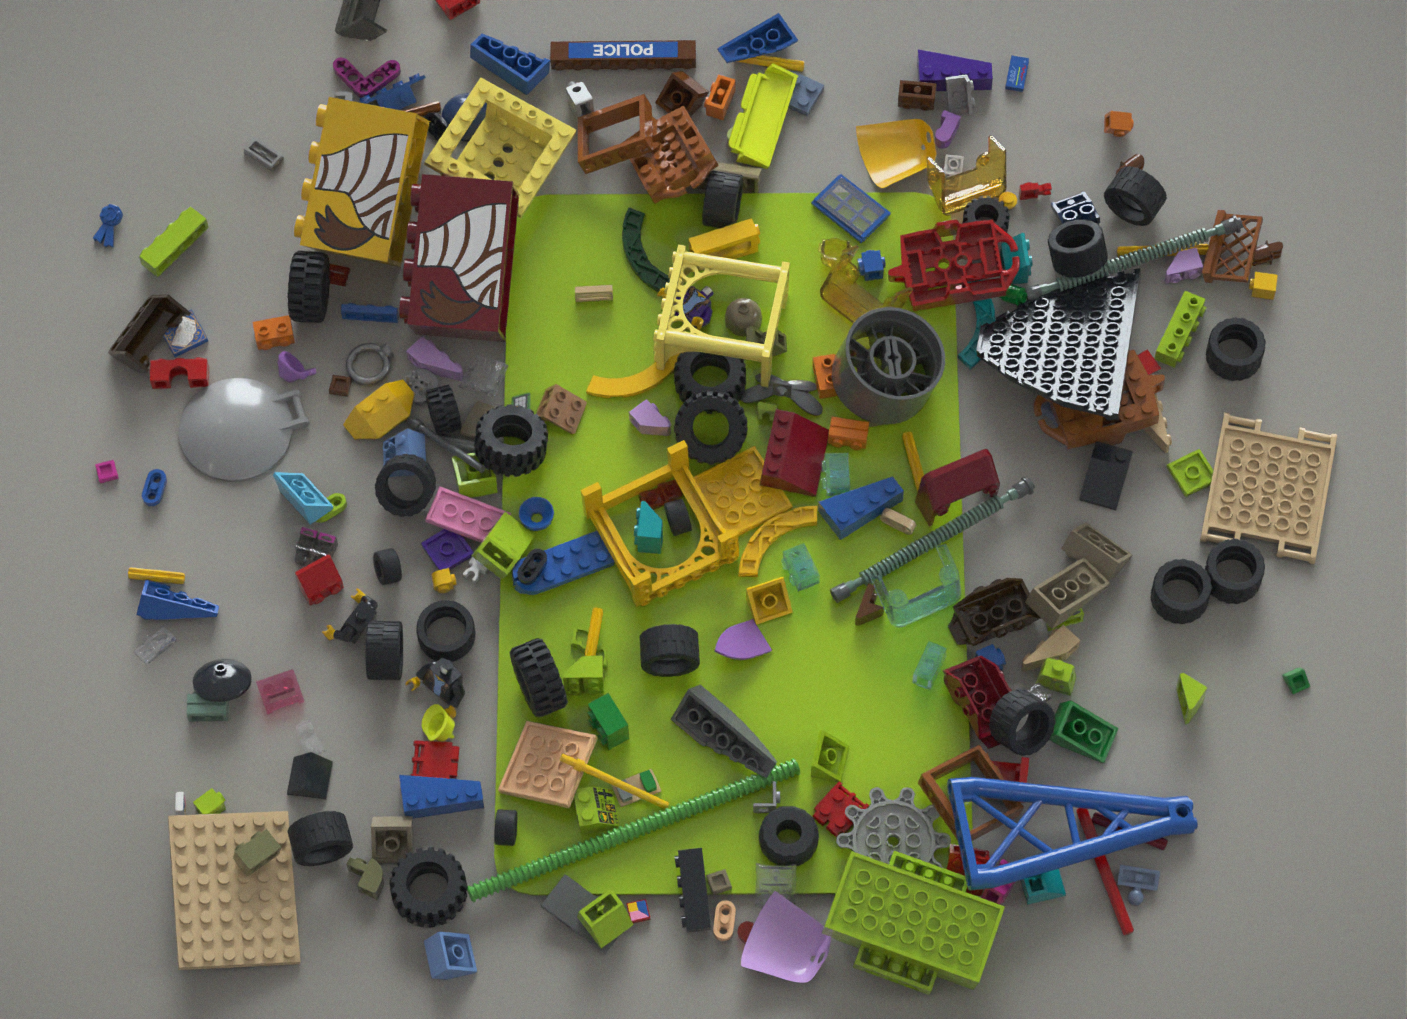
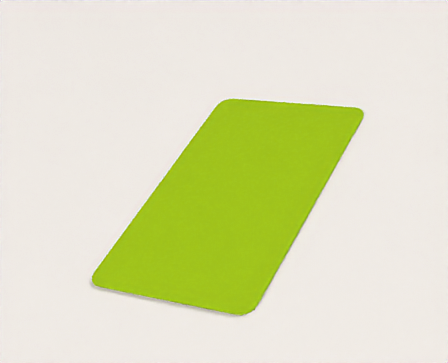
(820, 663)

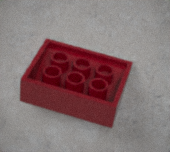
(794, 454)

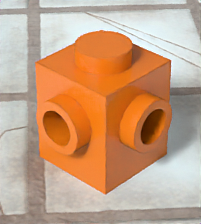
(1118, 123)

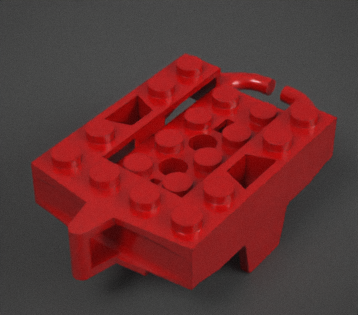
(973, 242)

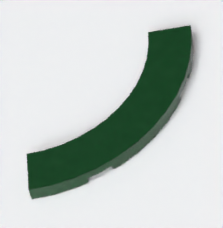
(635, 253)

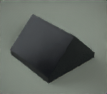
(310, 776)

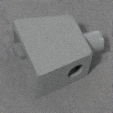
(578, 95)

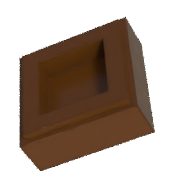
(340, 385)

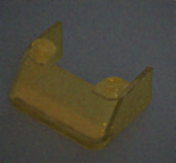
(957, 190)
(847, 296)

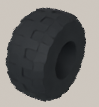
(793, 819)

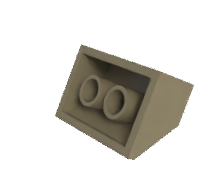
(1097, 550)

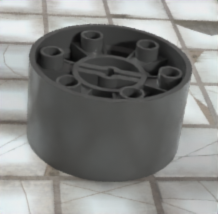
(898, 343)

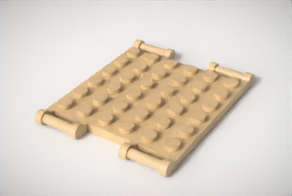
(1269, 487)

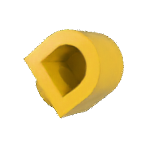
(443, 580)

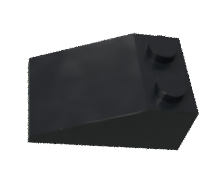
(1106, 475)

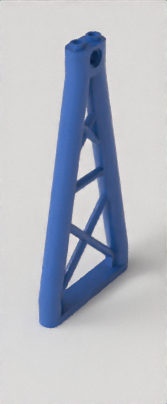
(987, 876)

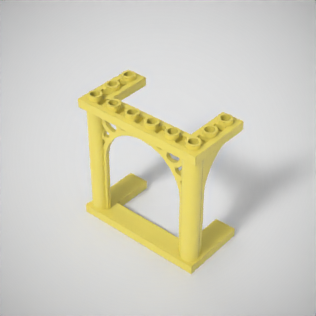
(674, 341)

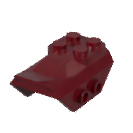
(977, 688)

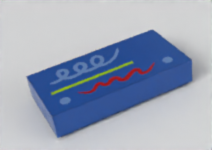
(1017, 73)

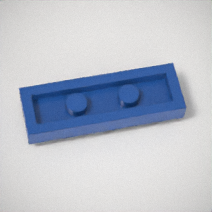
(369, 313)

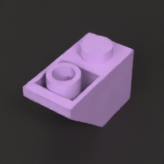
(1184, 266)
(649, 420)

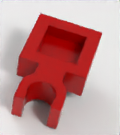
(1032, 190)

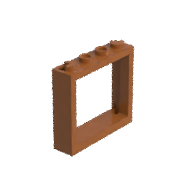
(609, 116)
(943, 805)

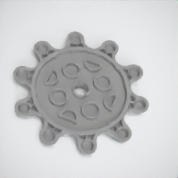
(893, 819)

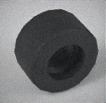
(677, 517)
(387, 566)
(505, 827)

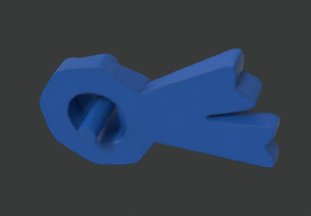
(110, 216)

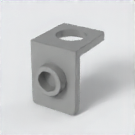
(770, 806)

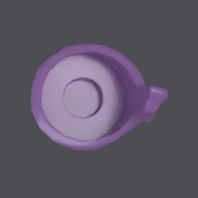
(291, 368)

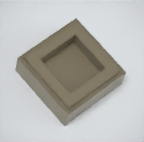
(719, 882)

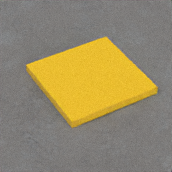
(736, 493)

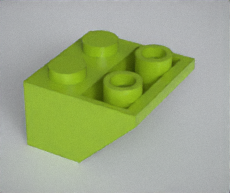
(585, 676)
(605, 918)

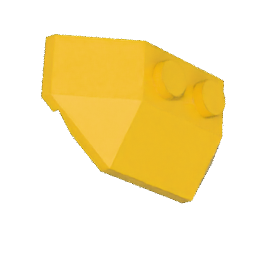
(380, 411)

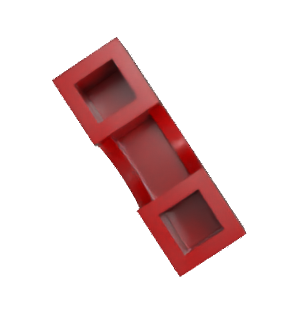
(163, 372)

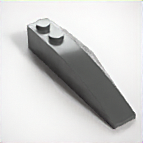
(719, 728)

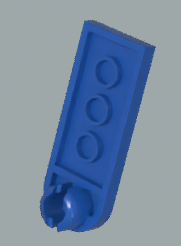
(567, 563)

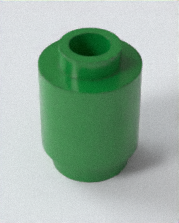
(1015, 295)

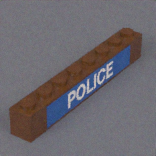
(623, 54)

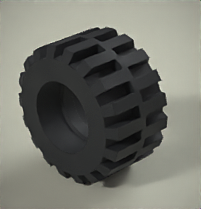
(987, 208)
(443, 410)

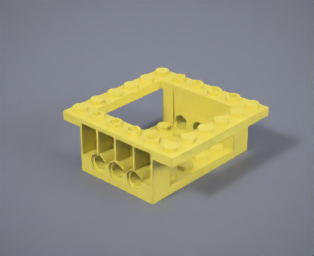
(509, 122)

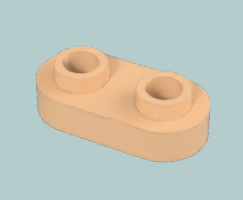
(724, 921)

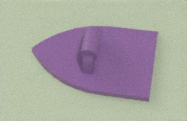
(742, 642)

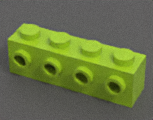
(173, 241)
(1180, 328)

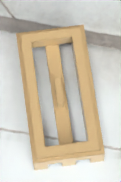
(593, 293)

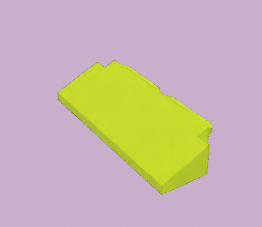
(764, 112)

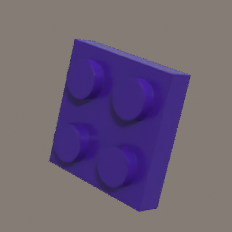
(447, 549)

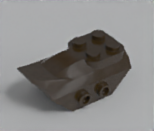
(992, 612)

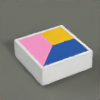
(180, 803)

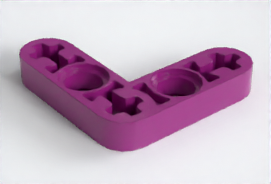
(363, 82)

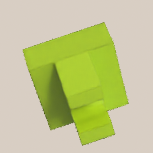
(766, 407)

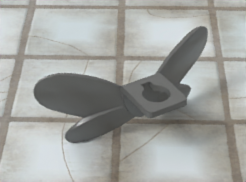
(795, 389)

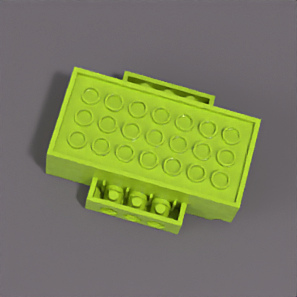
(912, 922)

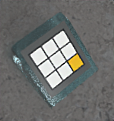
(522, 400)

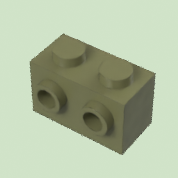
(256, 852)

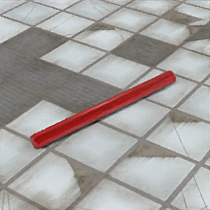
(1106, 875)

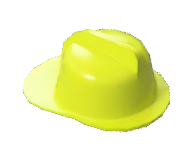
(437, 724)

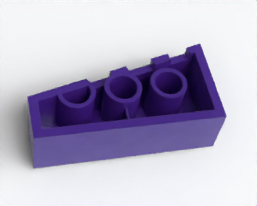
(935, 66)

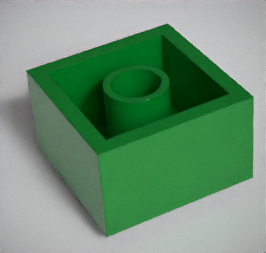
(608, 722)

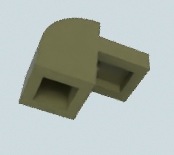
(756, 336)
(372, 876)

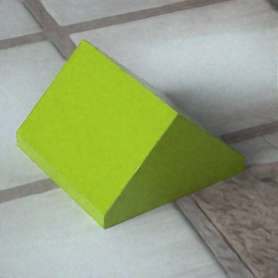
(1190, 696)
(829, 757)

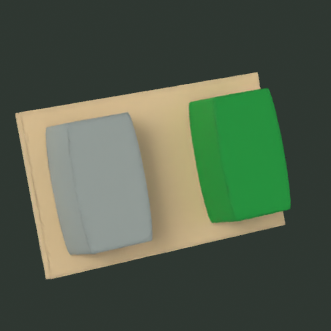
(645, 781)

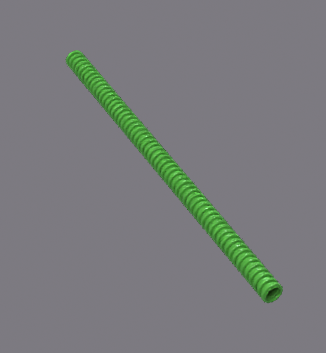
(630, 831)

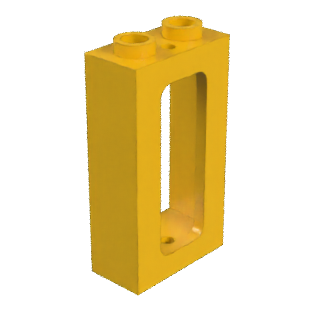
(728, 242)

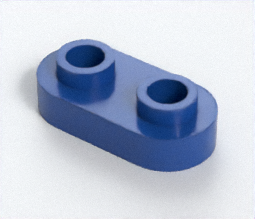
(154, 489)

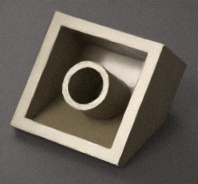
(391, 838)

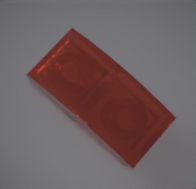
(663, 494)

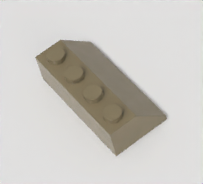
(751, 176)

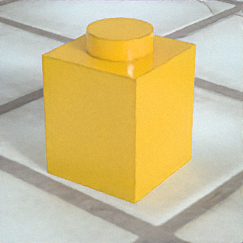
(1263, 285)

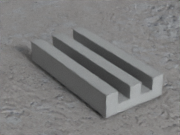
(274, 162)

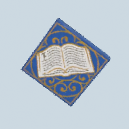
(185, 336)

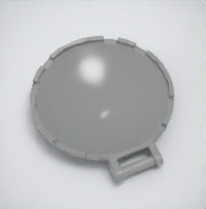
(238, 428)

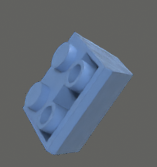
(404, 443)

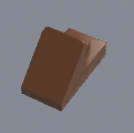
(868, 609)

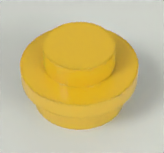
(1009, 199)

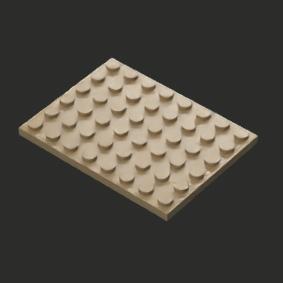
(219, 910)

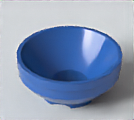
(533, 506)

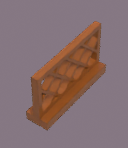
(1216, 248)

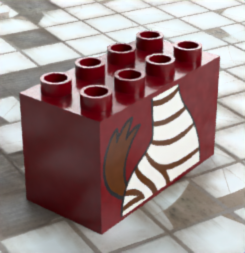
(460, 257)

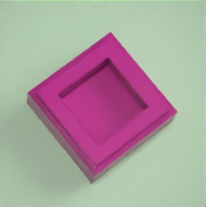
(106, 471)

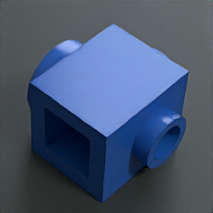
(871, 265)
(993, 654)

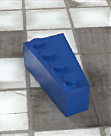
(509, 63)
(859, 506)
(439, 796)

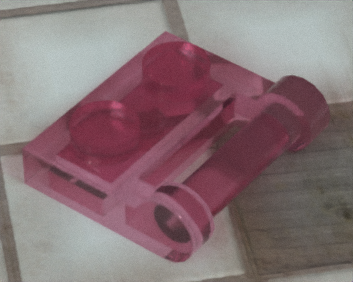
(279, 685)

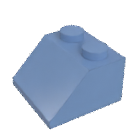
(450, 955)

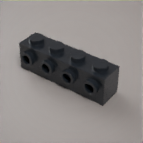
(694, 890)

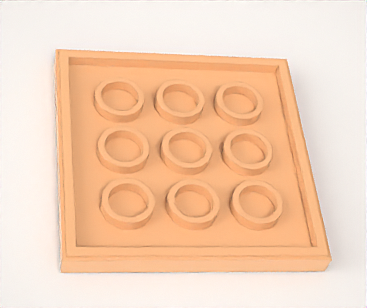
(536, 768)

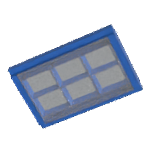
(850, 208)

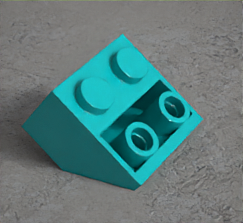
(1025, 260)
(649, 530)
(1043, 887)

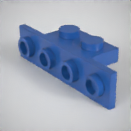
(397, 97)

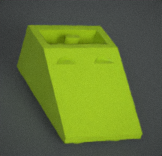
(503, 545)

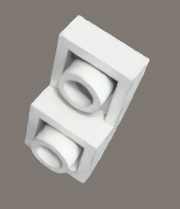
(953, 165)

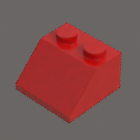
(319, 580)

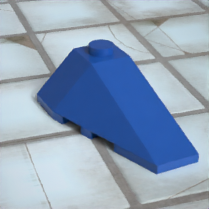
(765, 38)
(161, 603)

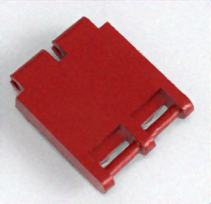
(435, 759)
(832, 809)

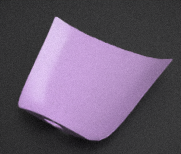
(785, 942)

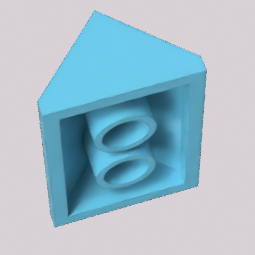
(303, 495)

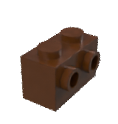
(916, 95)

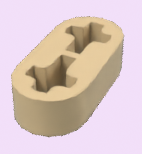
(898, 521)

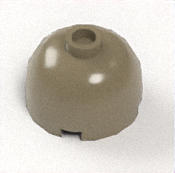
(741, 315)

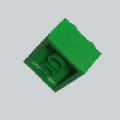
(1082, 731)

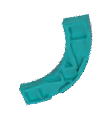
(984, 314)

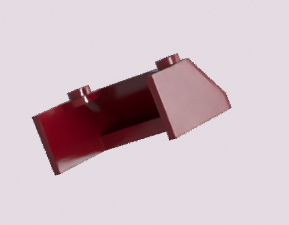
(956, 482)

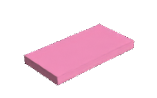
(463, 514)

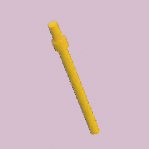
(579, 765)

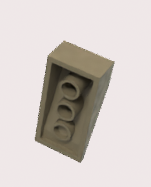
(1066, 592)

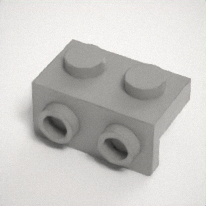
(959, 94)

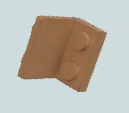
(561, 408)

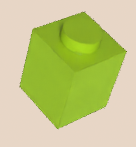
(210, 803)

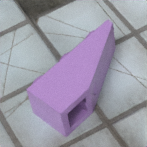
(427, 356)

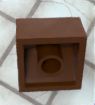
(682, 91)

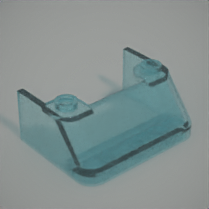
(904, 611)

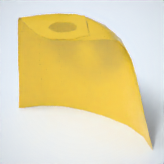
(894, 149)

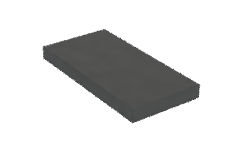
(566, 902)

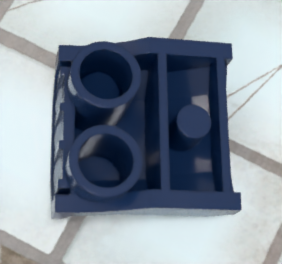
(1075, 208)

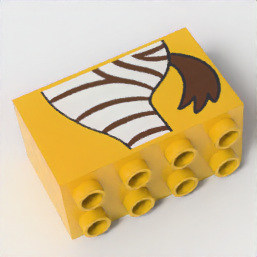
(362, 181)

